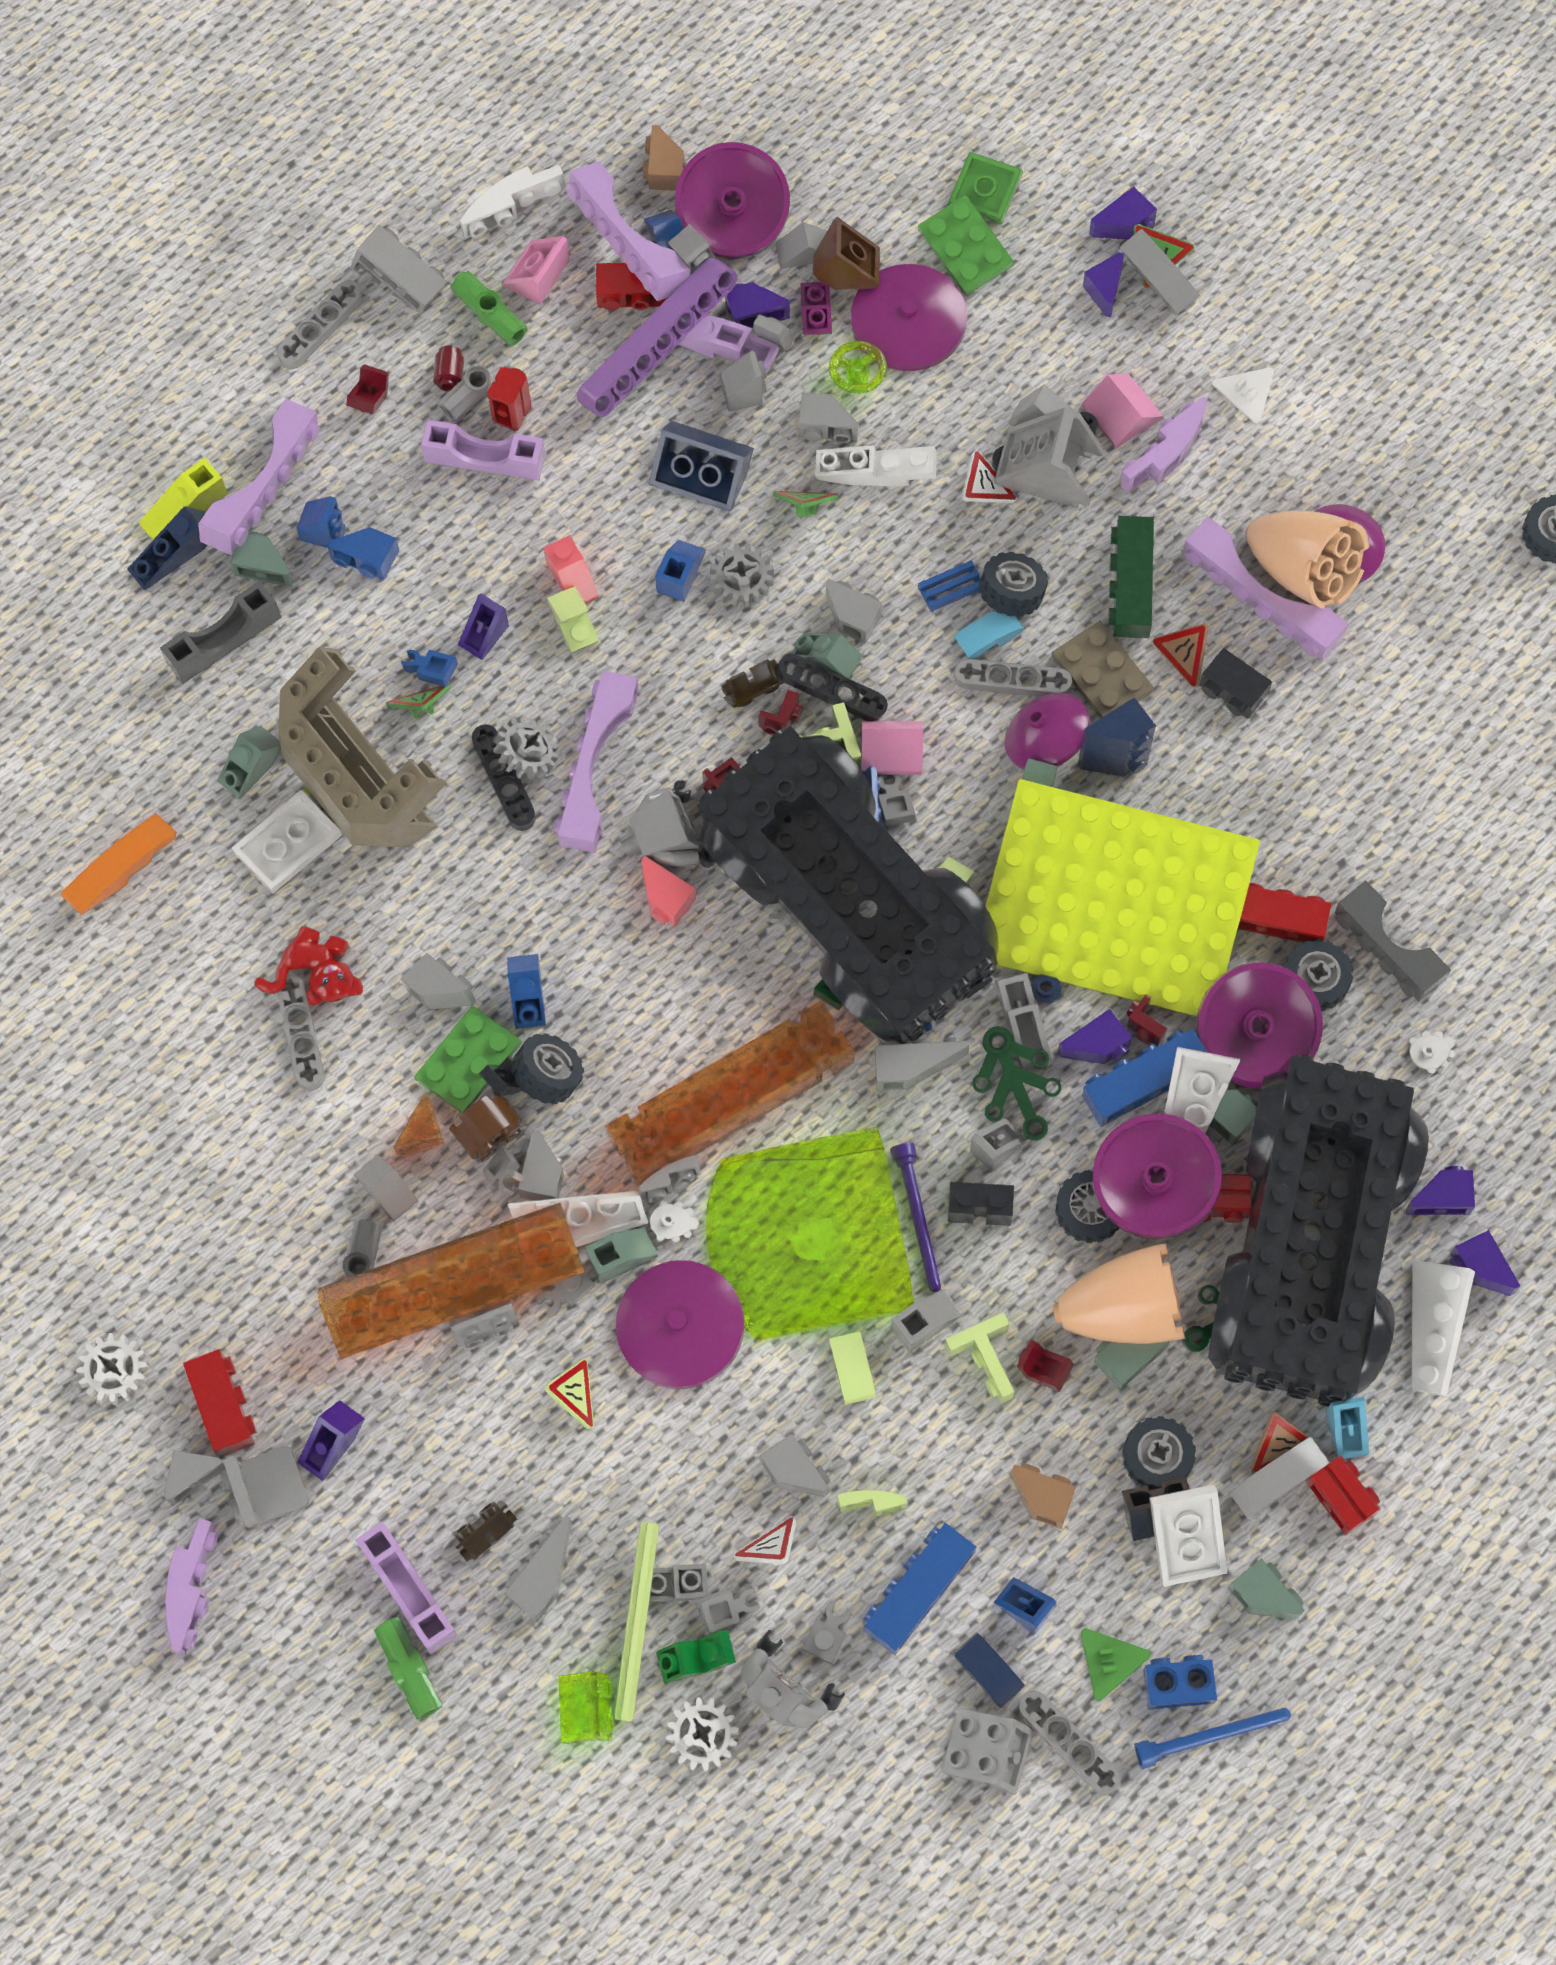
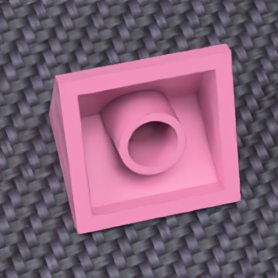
(538, 268)
(1121, 408)
(893, 747)

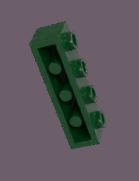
(1133, 576)

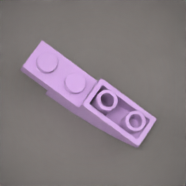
(728, 340)
(1172, 445)
(183, 1599)

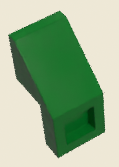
(696, 1656)

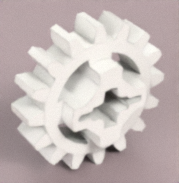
(121, 1359)
(688, 1742)

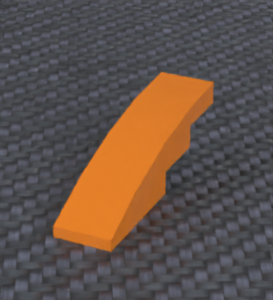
(120, 861)

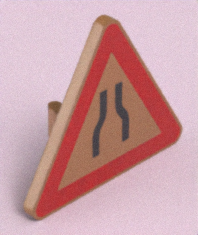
(1185, 651)
(1276, 1440)

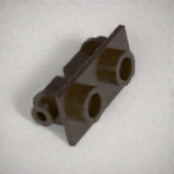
(741, 691)
(473, 1537)

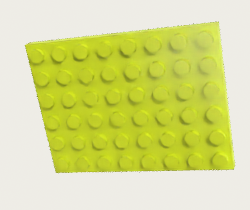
(1117, 897)

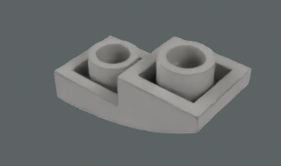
(773, 331)
(659, 1184)
(679, 1583)

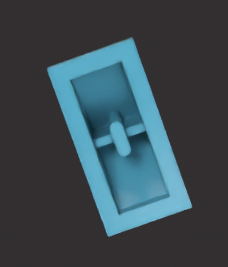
(1348, 1427)

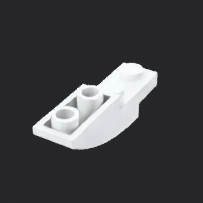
(499, 202)
(875, 468)

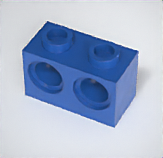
(1181, 1692)

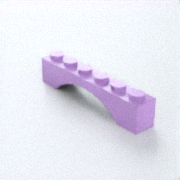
(654, 265)
(230, 519)
(1313, 627)
(613, 705)

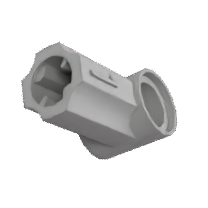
(464, 395)

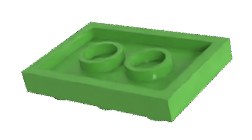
(965, 245)
(458, 1060)

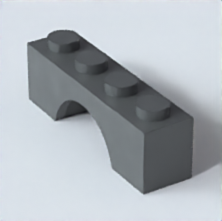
(195, 651)
(1415, 969)

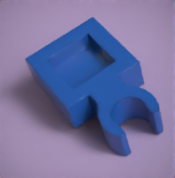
(432, 668)

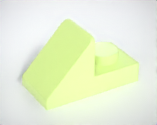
(573, 619)

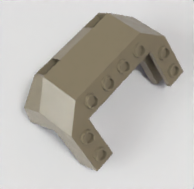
(343, 767)

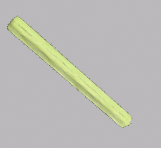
(636, 1621)

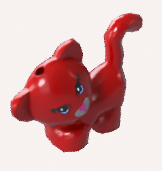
(328, 979)

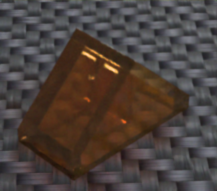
(420, 1132)

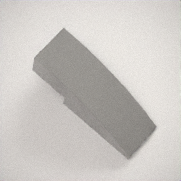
(1159, 272)
(1023, 1016)
(1278, 1478)

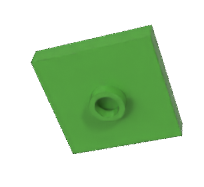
(987, 185)

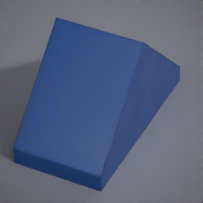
(663, 227)
(1025, 1604)

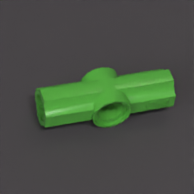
(478, 297)
(408, 1668)

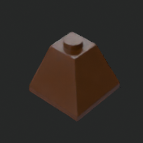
(846, 259)

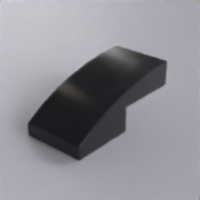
(501, 1078)

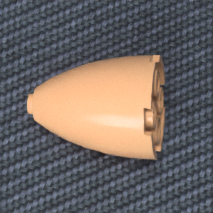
(1310, 553)
(1124, 1300)

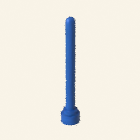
(1150, 1752)

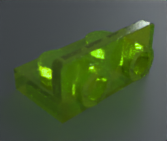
(585, 1707)

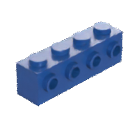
(1136, 1081)
(919, 1588)

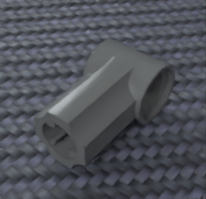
(362, 1246)

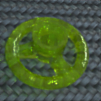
(857, 379)

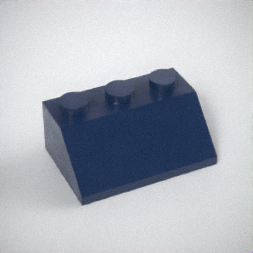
(700, 465)
(1118, 741)

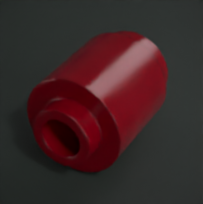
(448, 367)

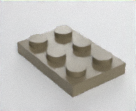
(1102, 670)

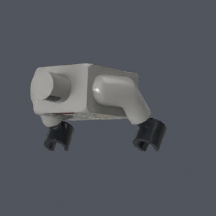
(664, 830)
(779, 1693)

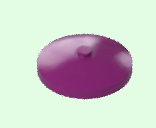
(733, 199)
(911, 316)
(1261, 1018)
(1157, 1176)
(680, 1324)

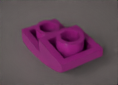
(816, 308)

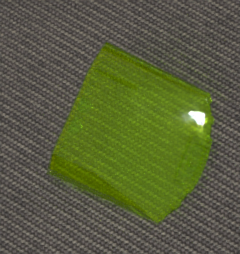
(809, 1235)

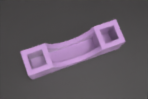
(451, 446)
(406, 1588)

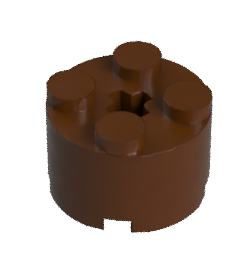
(487, 1125)

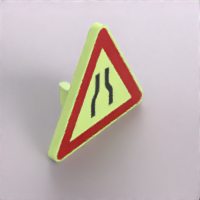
(573, 1392)

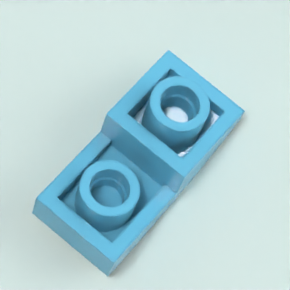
(987, 632)

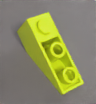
(193, 488)

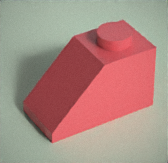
(570, 568)
(666, 893)

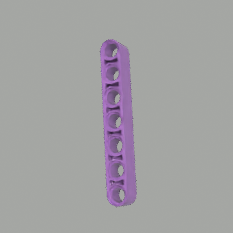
(657, 337)

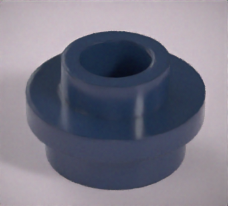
(1046, 997)

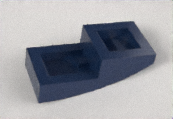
(988, 1670)

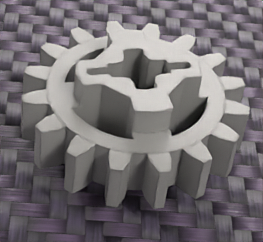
(755, 571)
(540, 752)

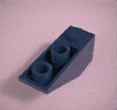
(170, 548)

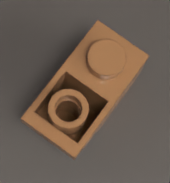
(664, 162)
(1043, 1496)

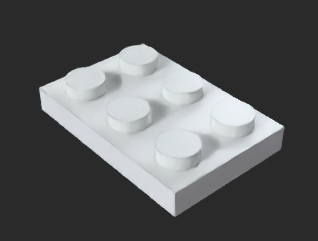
(286, 841)
(1188, 1535)

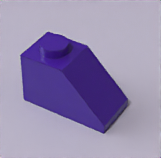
(1122, 215)
(750, 300)
(1097, 1041)
(1446, 1194)
(1488, 1262)
(330, 1439)

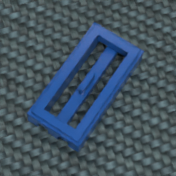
(946, 576)

